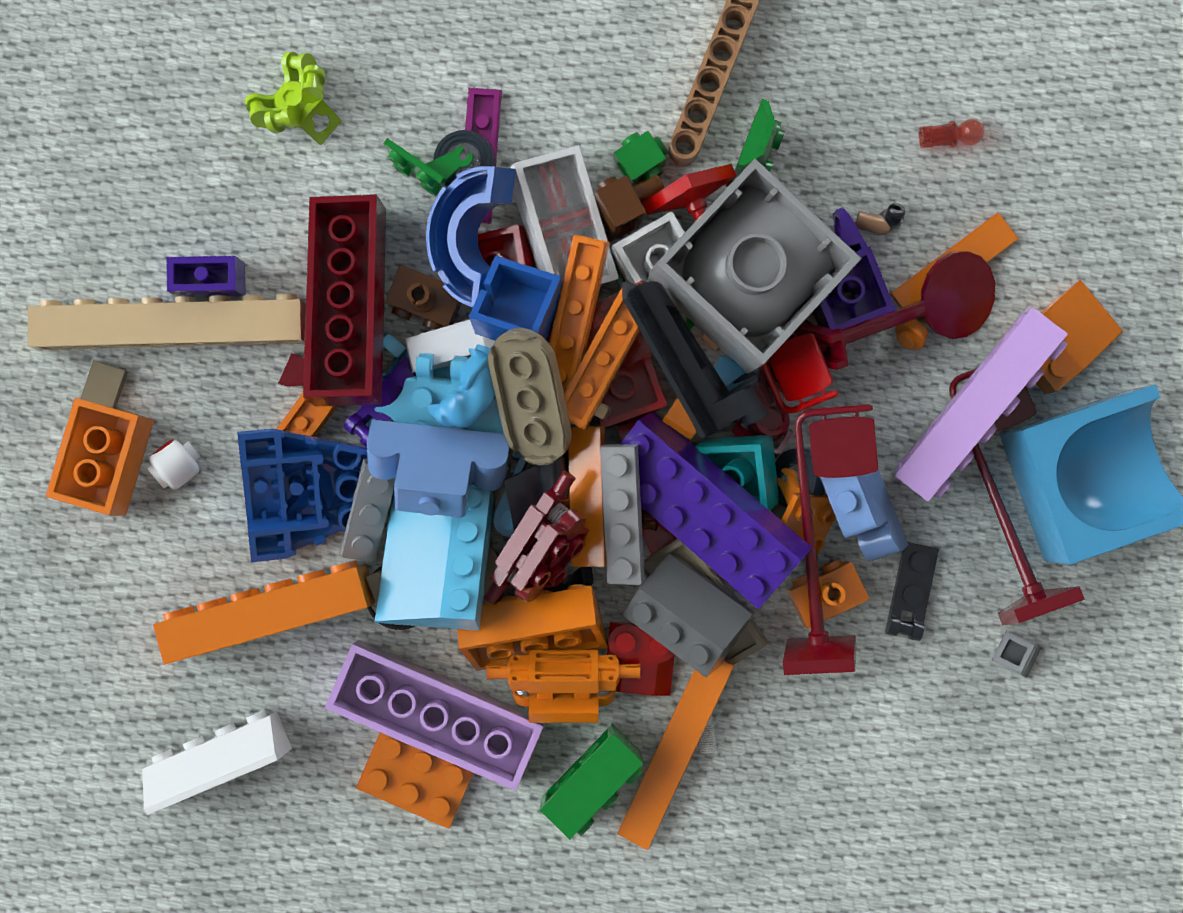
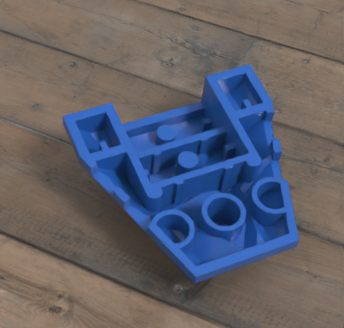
(295, 489)

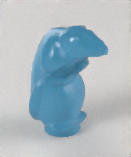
(474, 393)

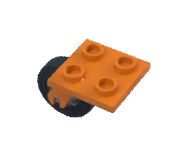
(789, 497)

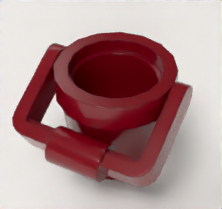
(773, 424)

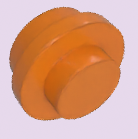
(911, 335)

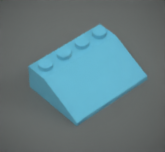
(436, 566)

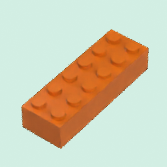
(259, 615)

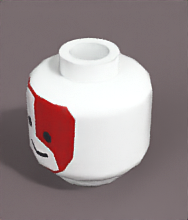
(174, 464)

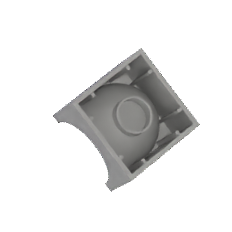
(753, 267)

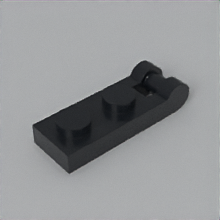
(912, 590)

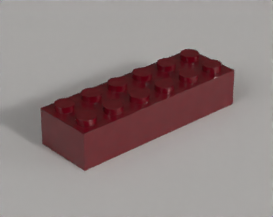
(345, 301)

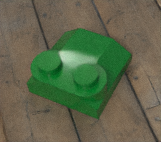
(762, 137)

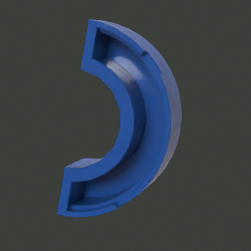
(455, 227)

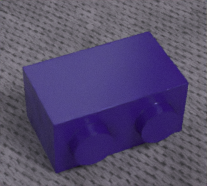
(206, 276)

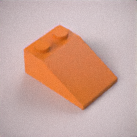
(1088, 330)

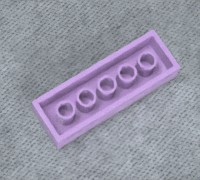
(980, 402)
(434, 714)

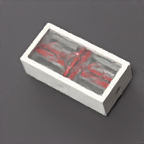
(555, 205)

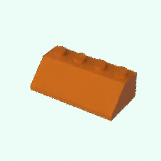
(550, 622)

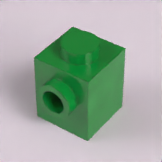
(641, 157)

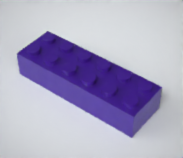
(712, 512)

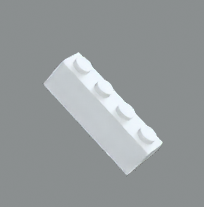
(213, 761)

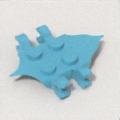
(427, 390)

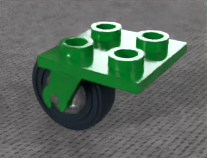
(452, 156)

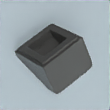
(1016, 654)

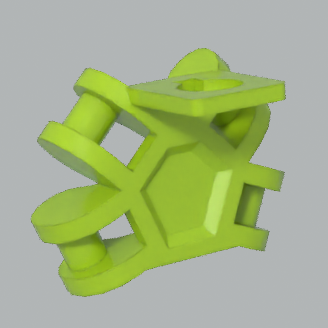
(295, 101)

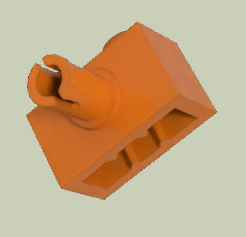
(839, 591)

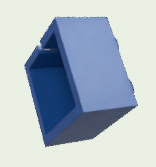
(520, 297)

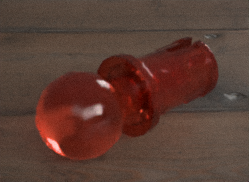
(969, 133)

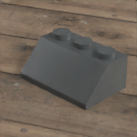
(688, 614)

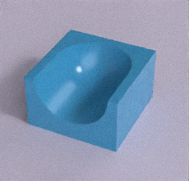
(1093, 477)

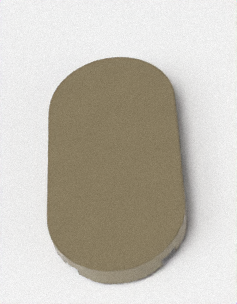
(530, 396)

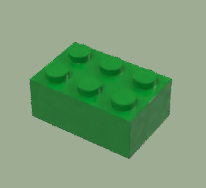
(592, 782)

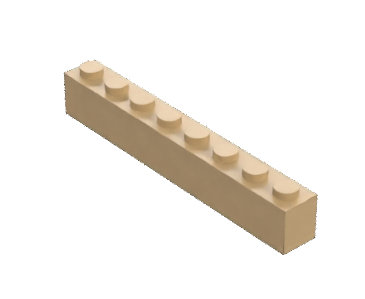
(167, 323)

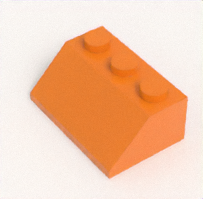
(99, 458)

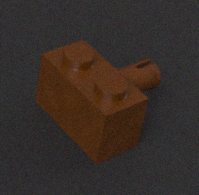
(622, 204)
(421, 297)

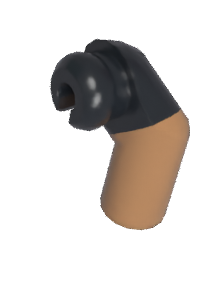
(883, 222)

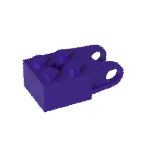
(863, 281)

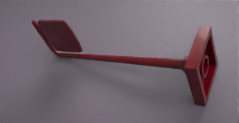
(838, 450)
(1036, 599)

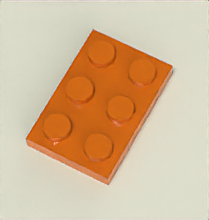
(414, 780)

